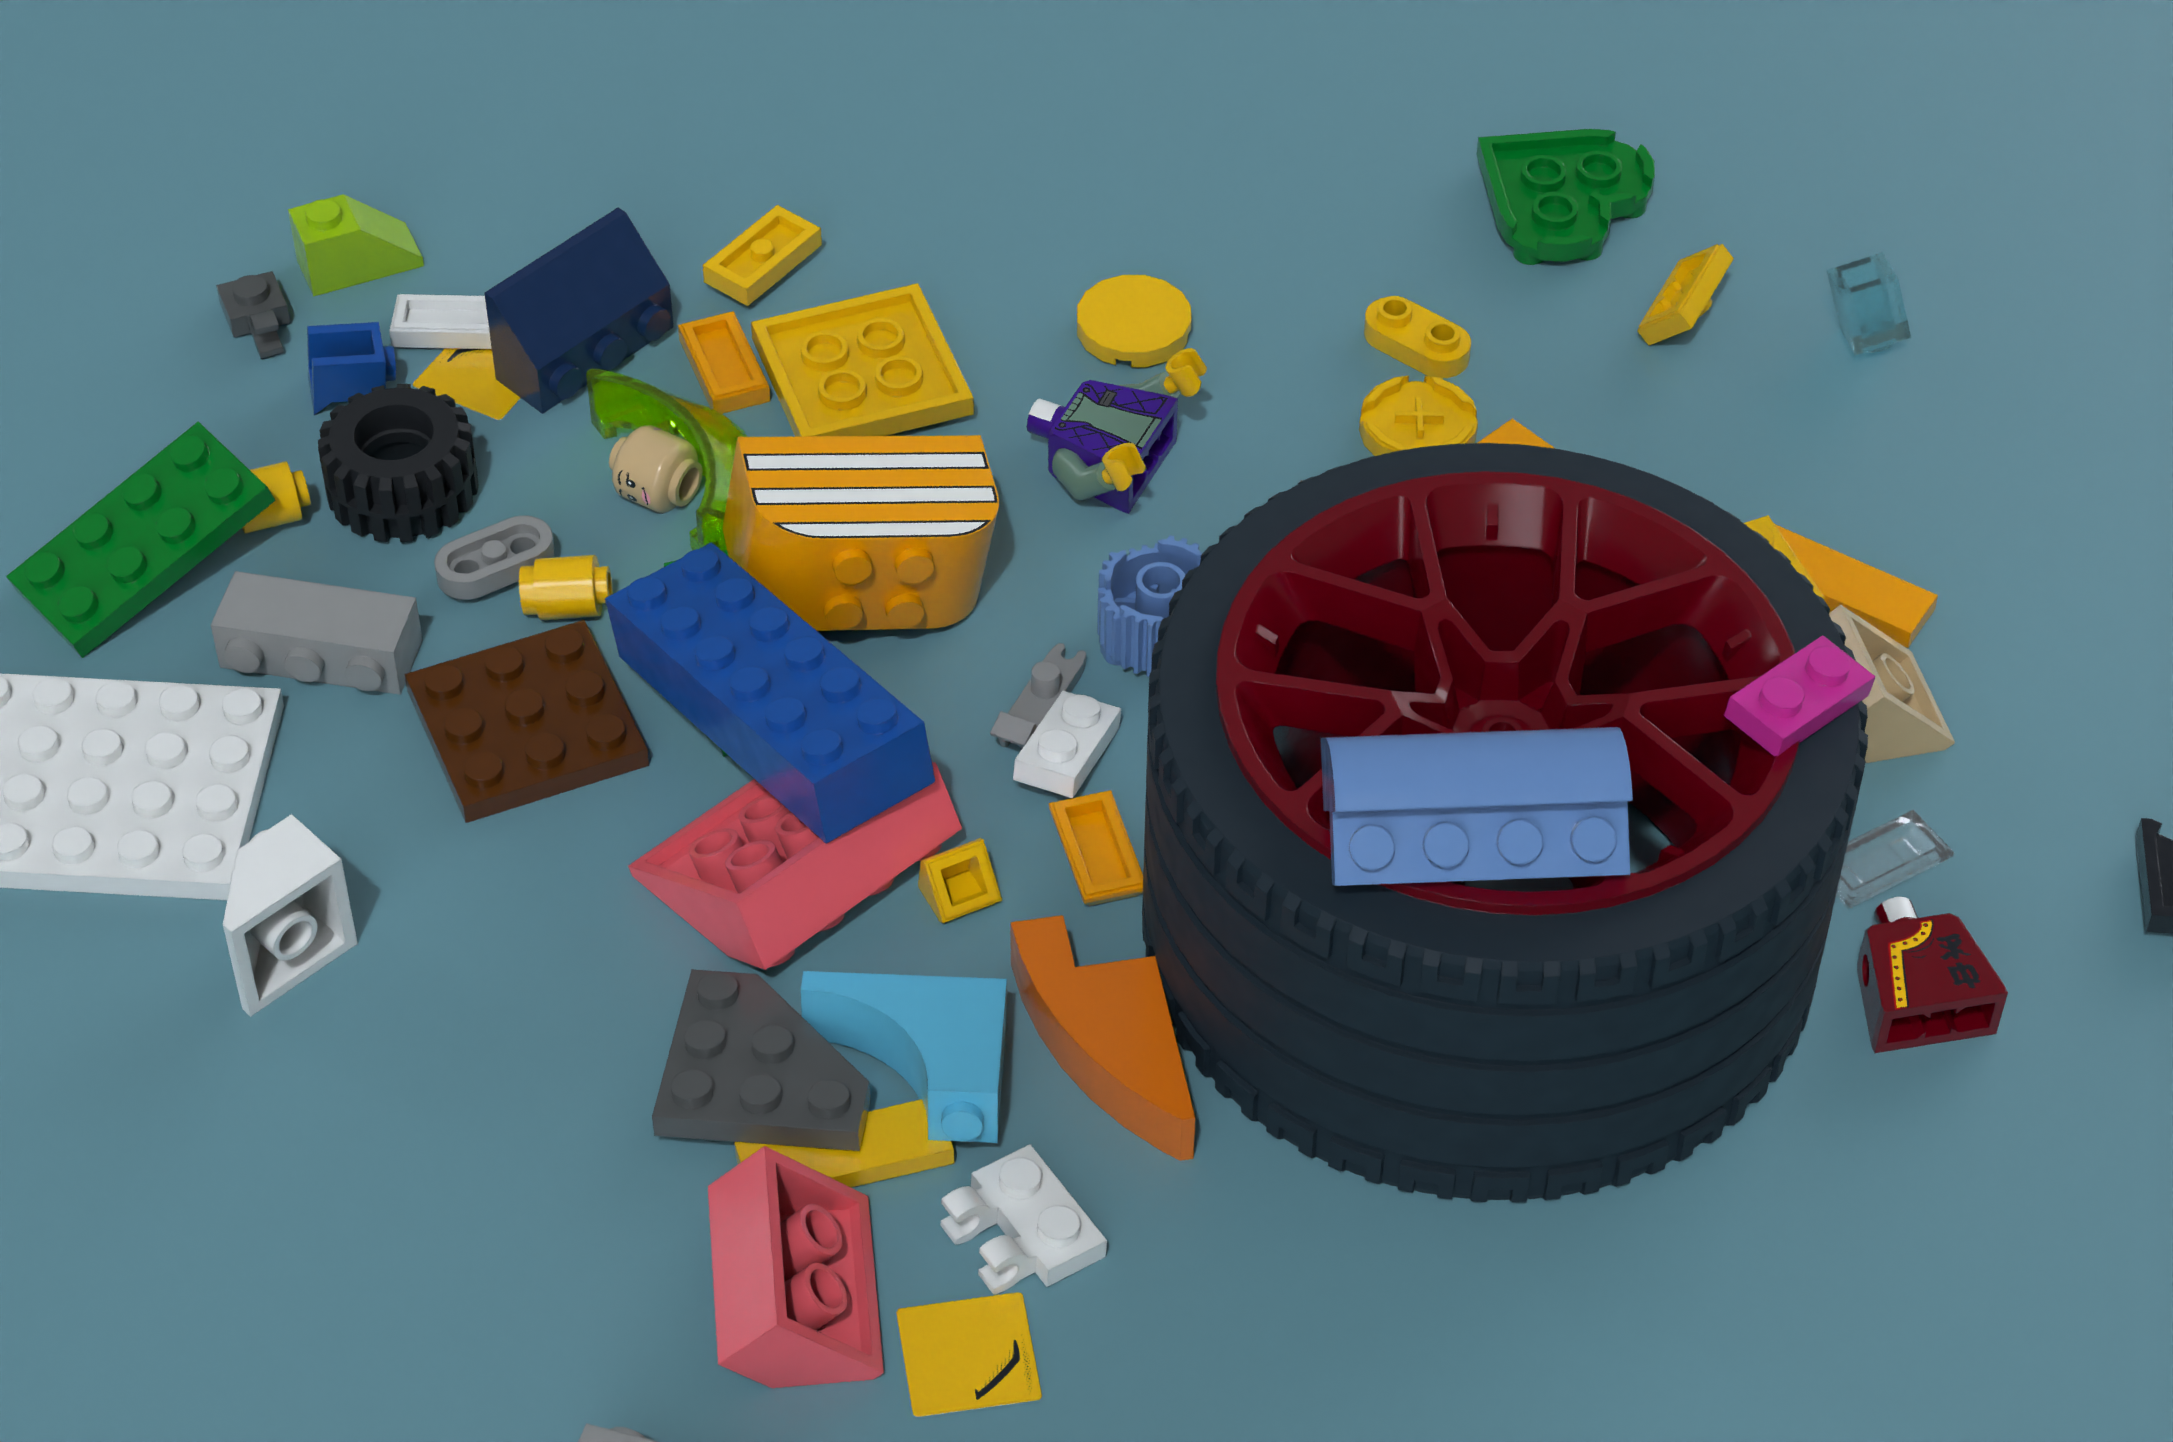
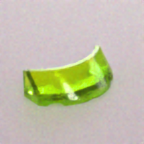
(631, 403)

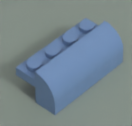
(1477, 805)

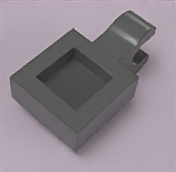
(255, 307)

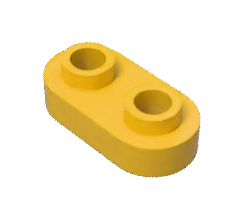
(1417, 337)

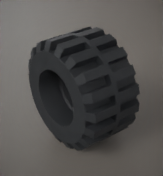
(398, 462)

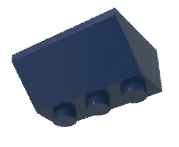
(577, 311)

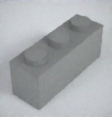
(317, 632)

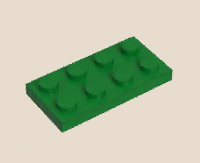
(140, 539)

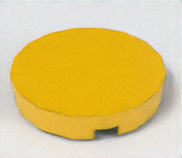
(1133, 320)
(1416, 415)

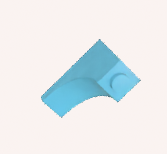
(931, 1030)

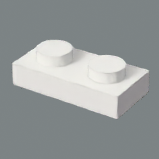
(1067, 744)

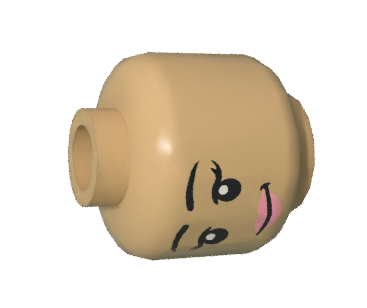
(655, 469)

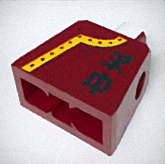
(1925, 980)

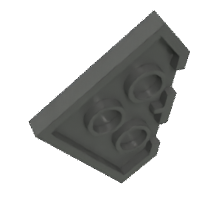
(755, 1071)

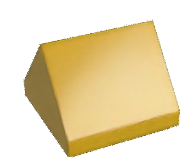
(959, 881)

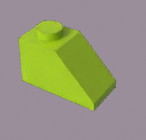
(349, 244)

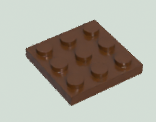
(526, 720)

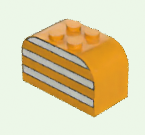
(864, 526)

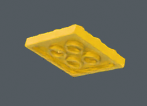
(863, 366)

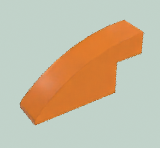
(1107, 1032)

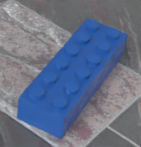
(771, 691)

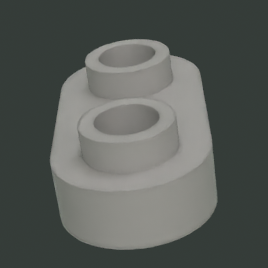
(492, 556)

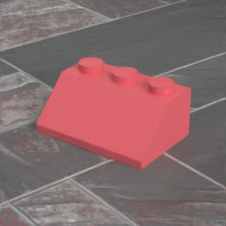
(793, 1275)

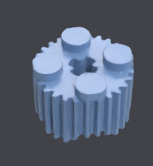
(1136, 598)

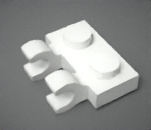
(1039, 1217)

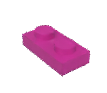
(1799, 696)

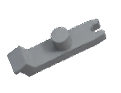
(1045, 686)

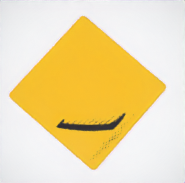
(469, 380)
(968, 1354)

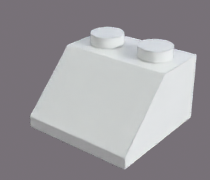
(285, 912)

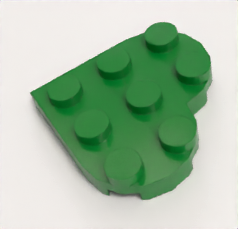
(1562, 189)

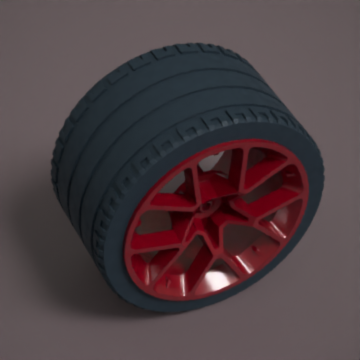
(1448, 1023)

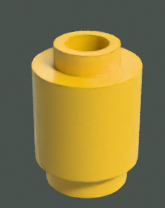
(289, 492)
(564, 587)

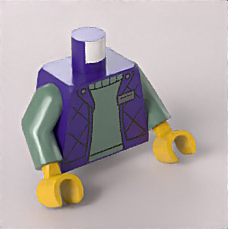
(1116, 435)

